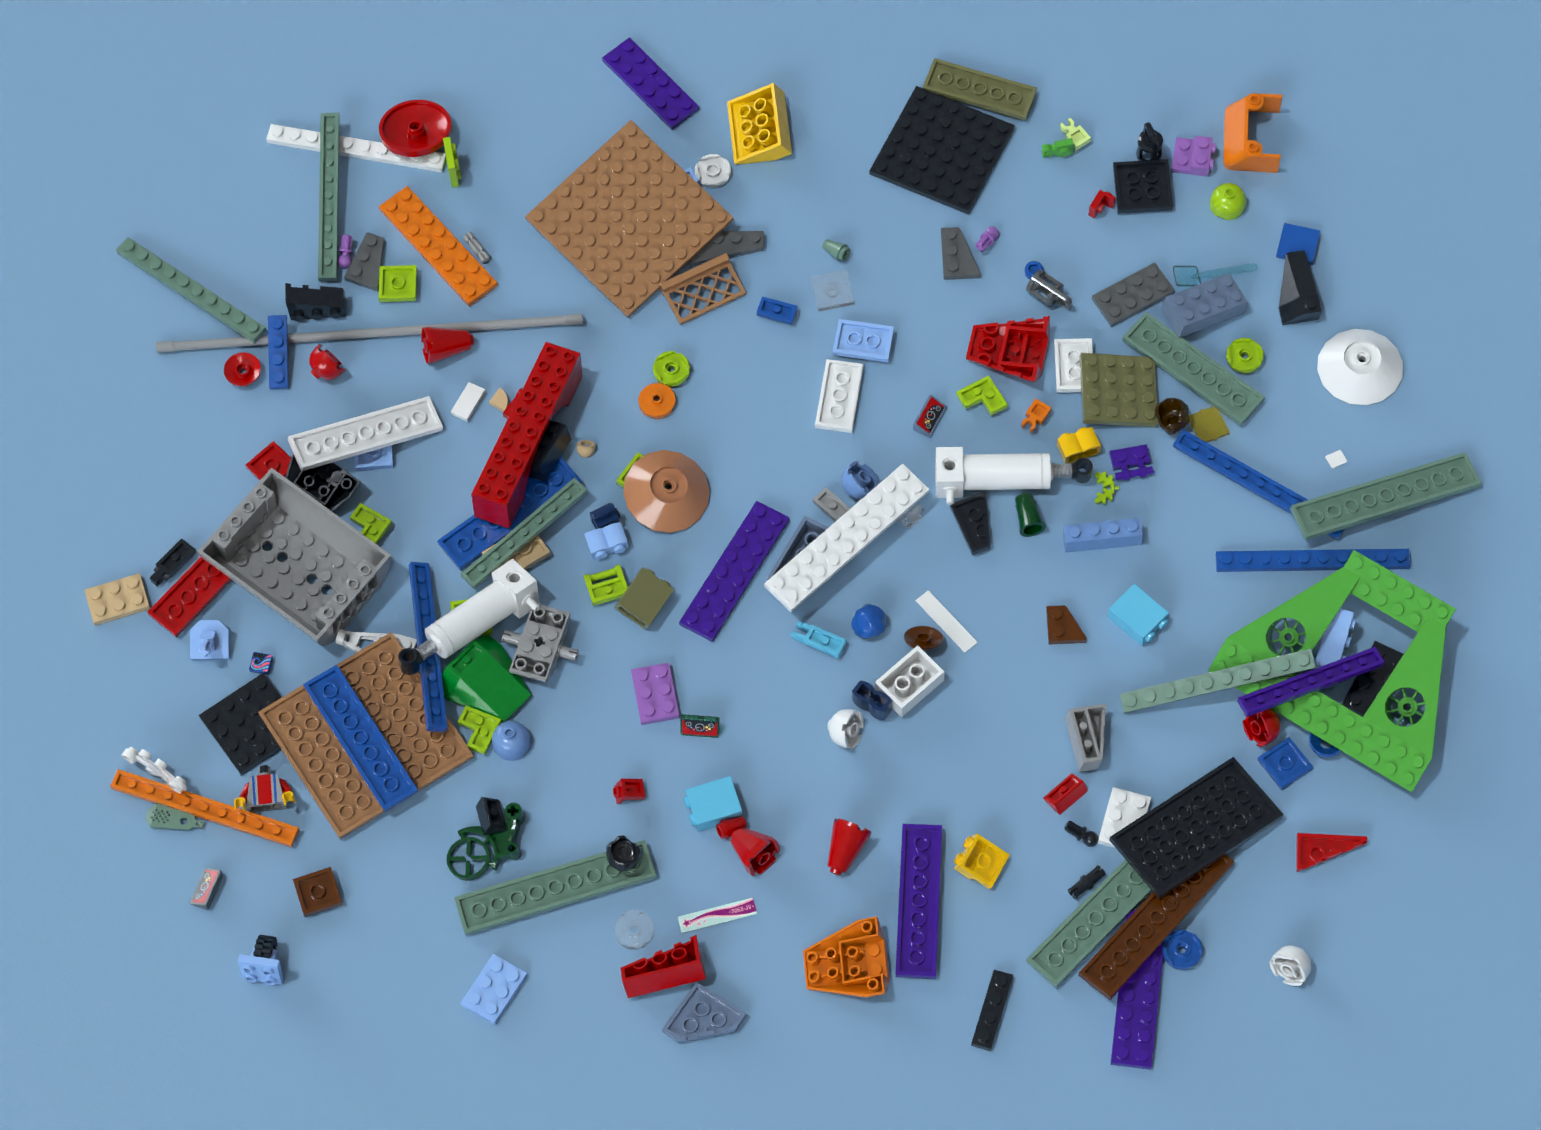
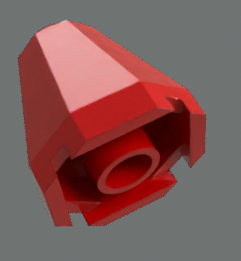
(754, 850)

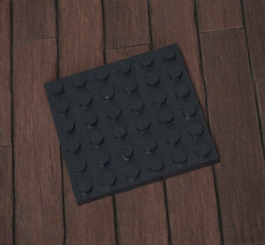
(942, 150)

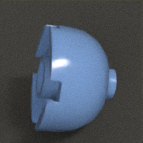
(858, 480)
(511, 740)

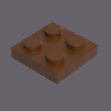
(317, 891)

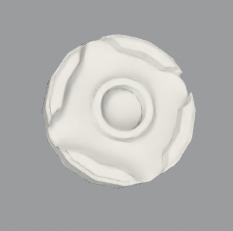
(713, 171)

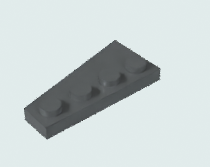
(731, 243)

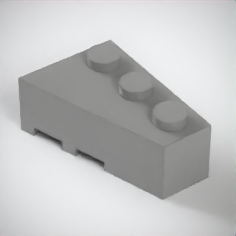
(1086, 735)

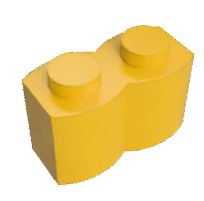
(1078, 445)

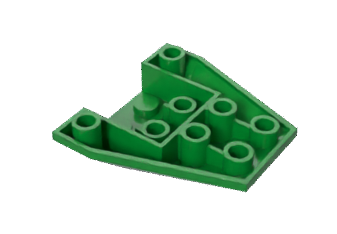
(482, 680)

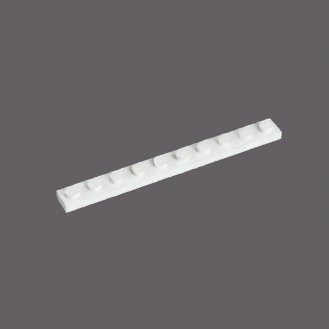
(353, 148)

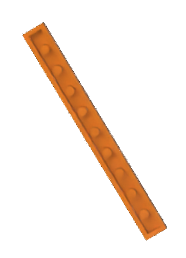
(205, 808)

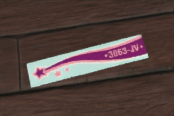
(717, 915)

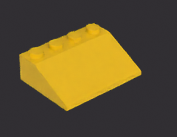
(759, 126)

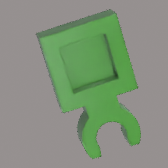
(1059, 148)

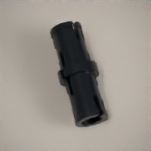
(1086, 882)

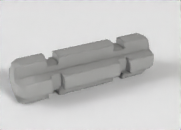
(476, 247)

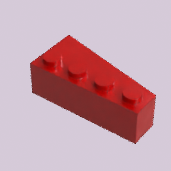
(665, 969)

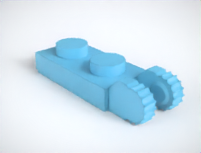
(820, 639)

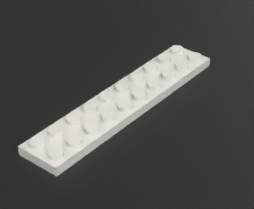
(846, 538)

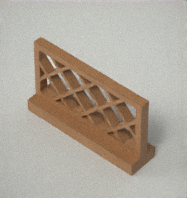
(694, 275)

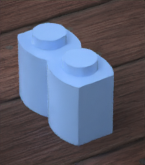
(606, 541)

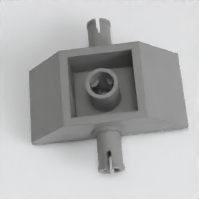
(543, 629)

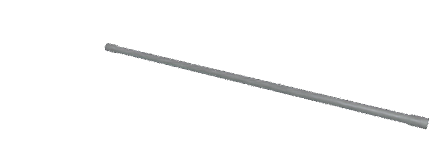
(569, 319)

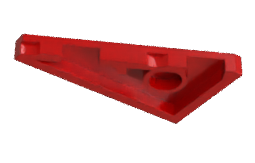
(1317, 848)

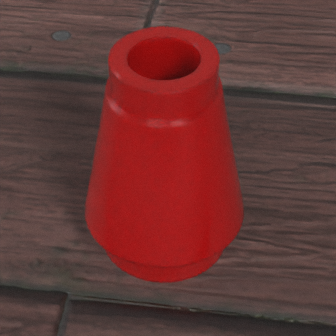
(727, 827)

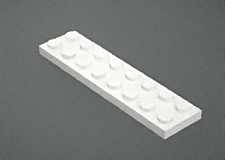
(365, 433)

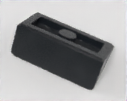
(490, 816)

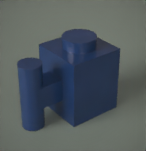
(604, 516)

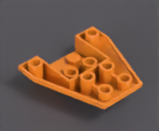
(849, 961)

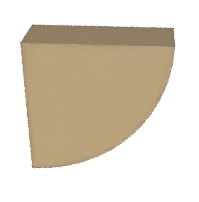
(499, 400)

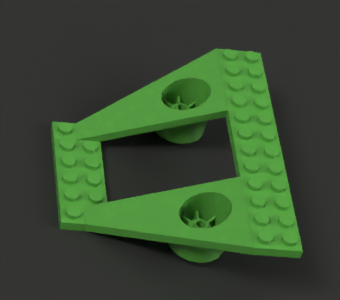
(1376, 738)

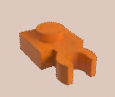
(1036, 414)

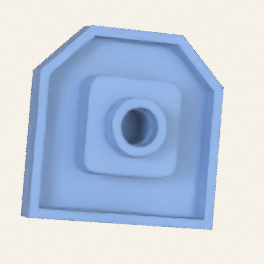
(209, 640)

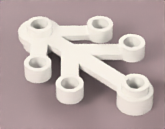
(155, 769)

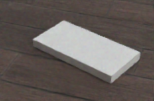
(839, 396)

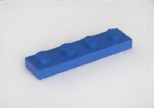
(278, 352)

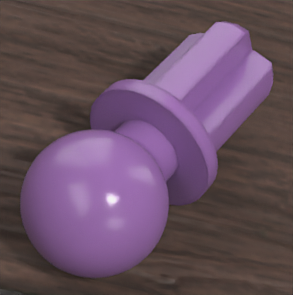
(987, 238)
(346, 245)

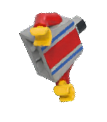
(265, 792)

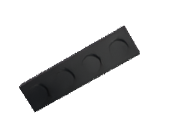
(992, 1010)

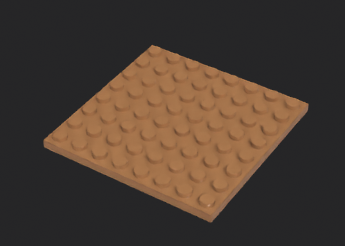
(629, 218)
(399, 714)

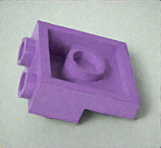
(1193, 155)

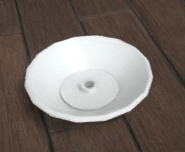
(1355, 380)

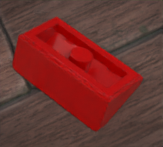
(1066, 794)

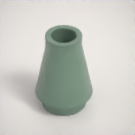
(837, 250)

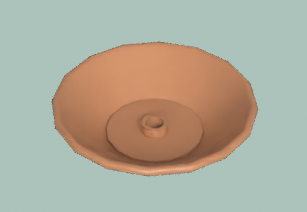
(664, 508)

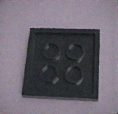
(1142, 186)

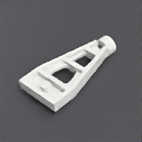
(355, 637)

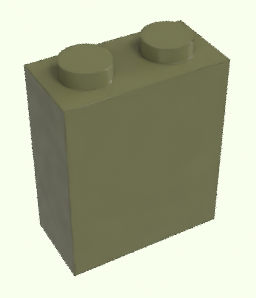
(644, 598)

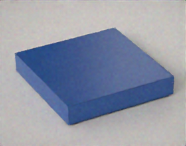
(1298, 238)
(1285, 763)

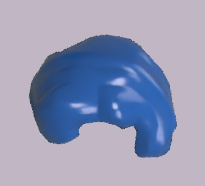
(869, 621)

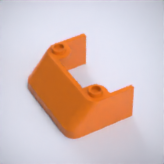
(1238, 151)

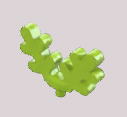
(1101, 478)

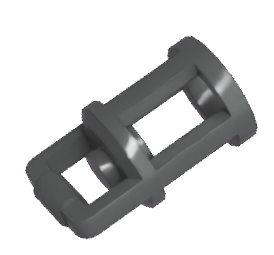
(1053, 294)

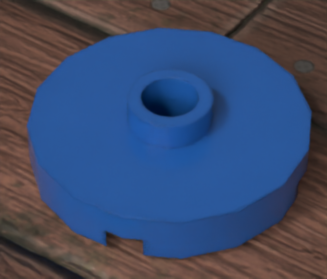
(1187, 941)

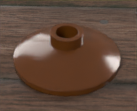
(924, 637)

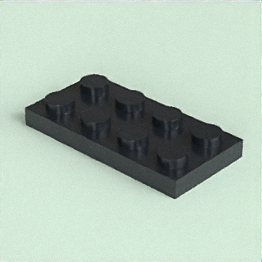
(1369, 684)

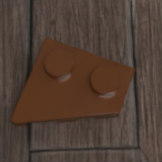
(1062, 626)

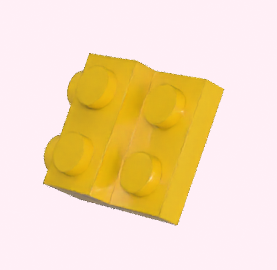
(981, 860)

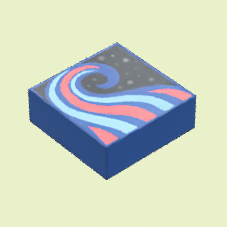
(261, 663)

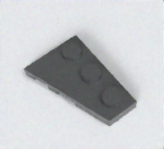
(956, 256)
(366, 263)

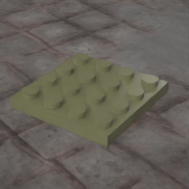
(1118, 390)

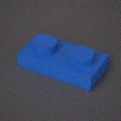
(777, 310)

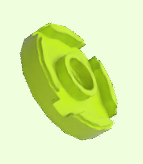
(1248, 348)
(667, 361)

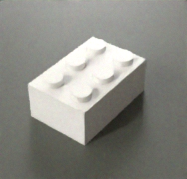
(910, 680)

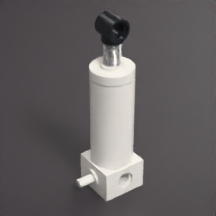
(1000, 472)
(510, 593)

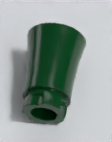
(1028, 515)

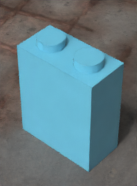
(1138, 615)
(712, 803)

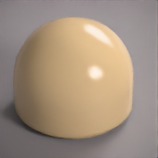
(586, 451)

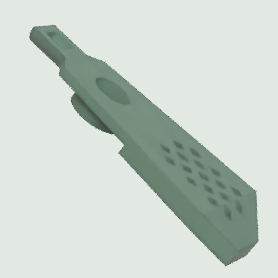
(175, 818)

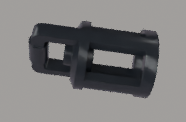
(1150, 142)

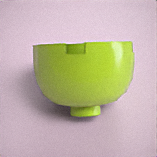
(1228, 201)

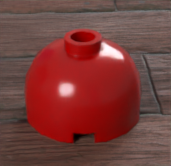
(324, 364)
(1262, 727)

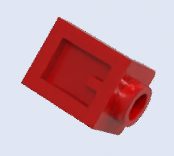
(1100, 201)
(629, 790)

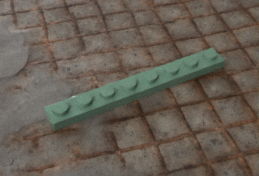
(524, 533)

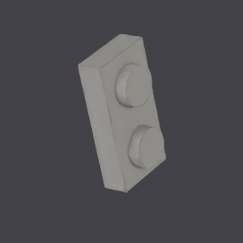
(830, 504)

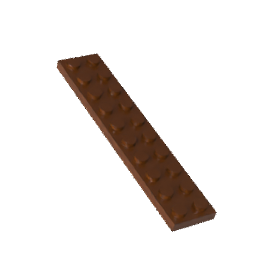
(1148, 930)

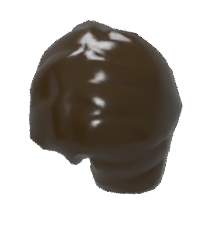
(1172, 415)

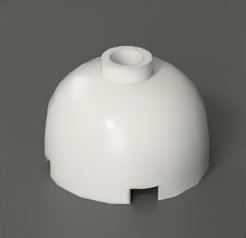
(845, 728)
(1291, 964)

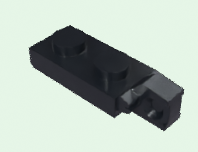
(172, 562)

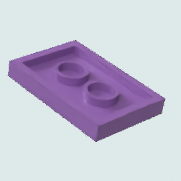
(655, 693)

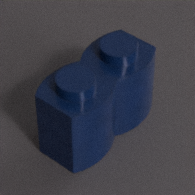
(874, 701)

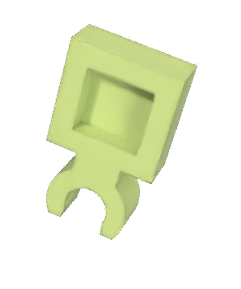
(1078, 134)

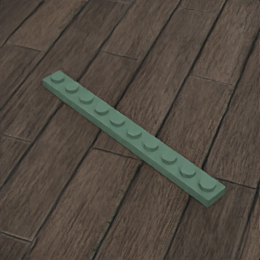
(328, 197)
(191, 290)
(1217, 680)

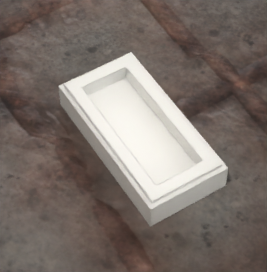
(468, 401)

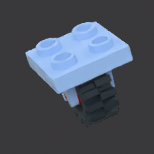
(262, 963)

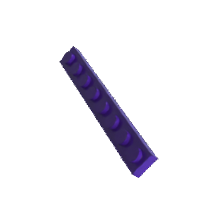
(1310, 681)

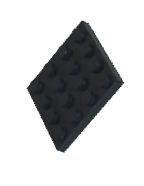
(238, 726)

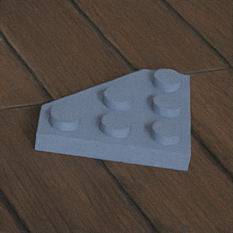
(703, 1016)

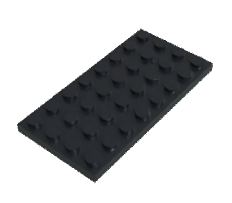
(1196, 827)

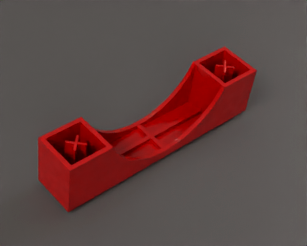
(507, 470)

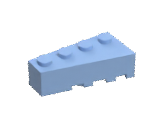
(1335, 639)

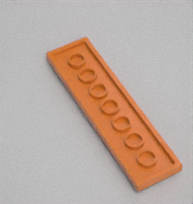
(438, 246)

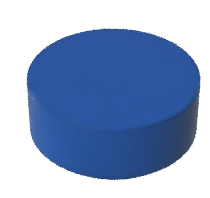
(1031, 268)

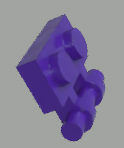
(1128, 458)

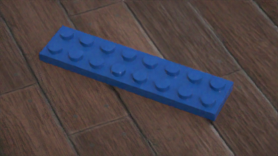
(475, 535)
(360, 738)

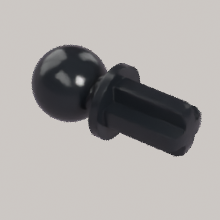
(1089, 838)

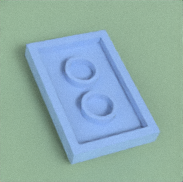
(863, 340)
(494, 989)

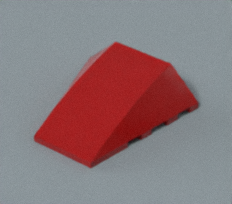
(1012, 346)

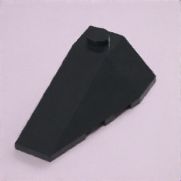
(1298, 295)

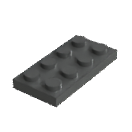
(1133, 294)

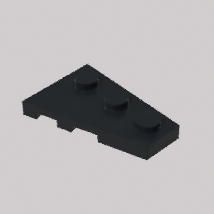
(973, 522)

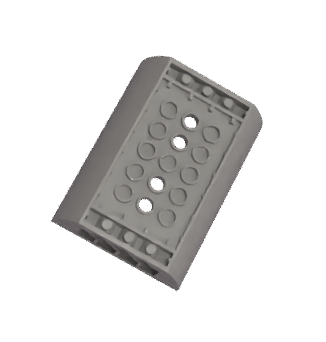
(316, 546)

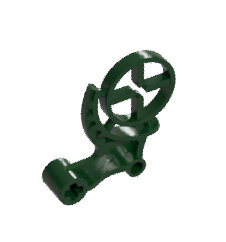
(502, 843)

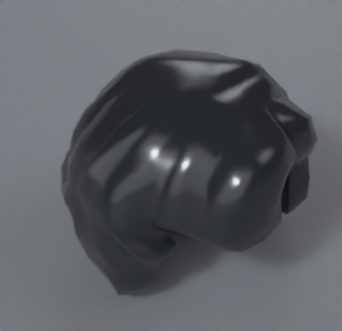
(623, 853)

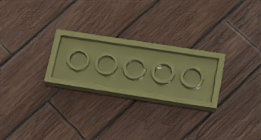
(980, 89)

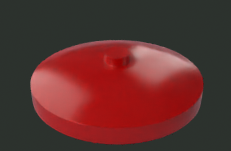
(415, 128)

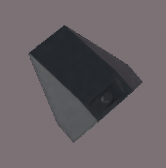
(325, 483)

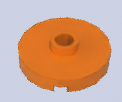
(660, 408)

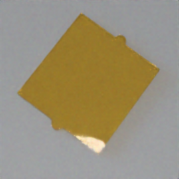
(1208, 424)

